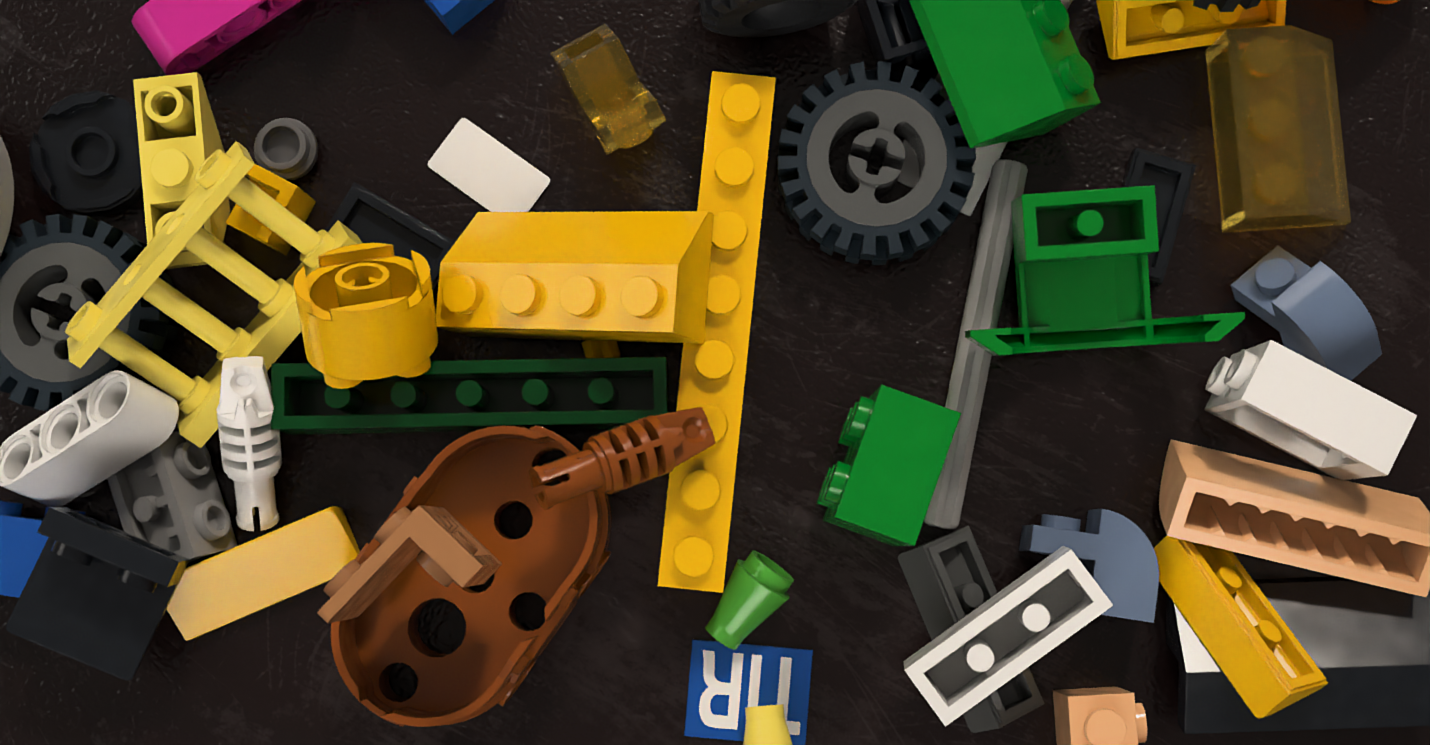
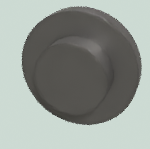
(286, 148)

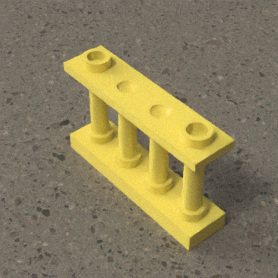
(266, 334)

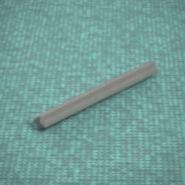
(970, 360)

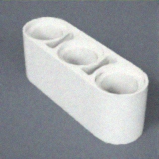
(86, 439)

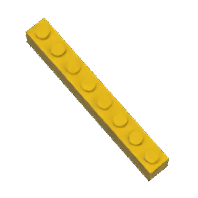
(715, 371)

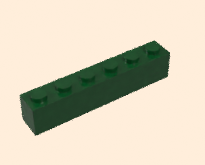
(474, 396)

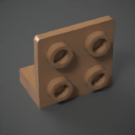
(447, 555)

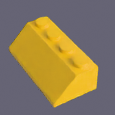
(579, 276)

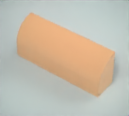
(1296, 518)

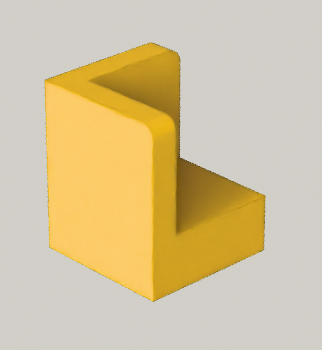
(282, 191)

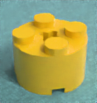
(367, 314)

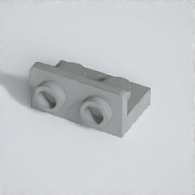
(174, 500)

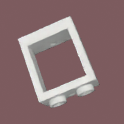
(1308, 411)

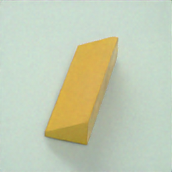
(1161, 26)
(262, 572)
(1237, 625)

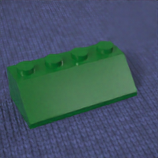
(1007, 66)

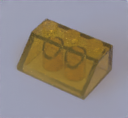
(1277, 130)

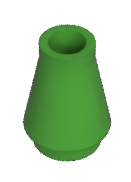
(749, 598)

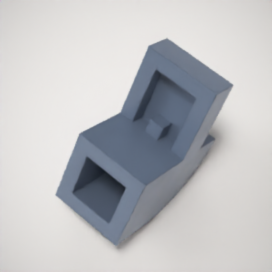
(1311, 311)
(1113, 554)

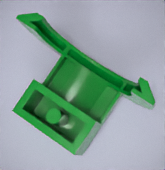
(1088, 276)

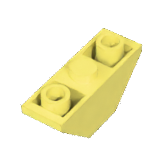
(174, 142)

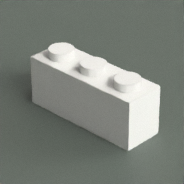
(1006, 634)

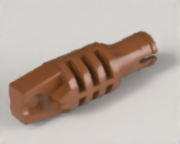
(625, 456)

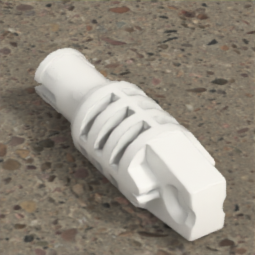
(247, 443)

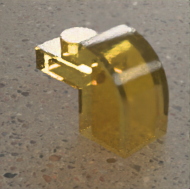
(608, 90)

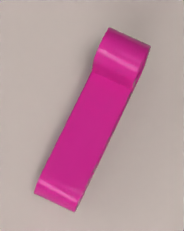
(193, 32)

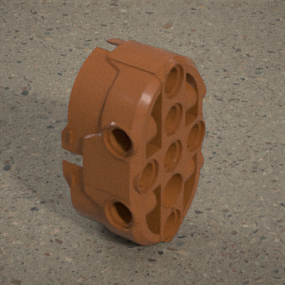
(555, 559)

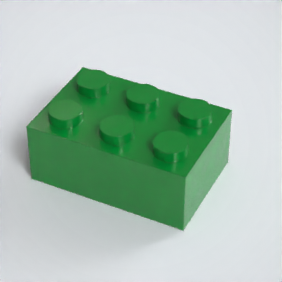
(889, 466)

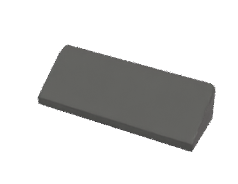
(947, 585)

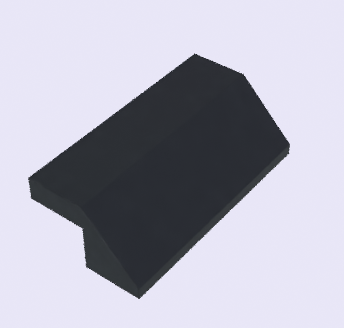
(1359, 635)

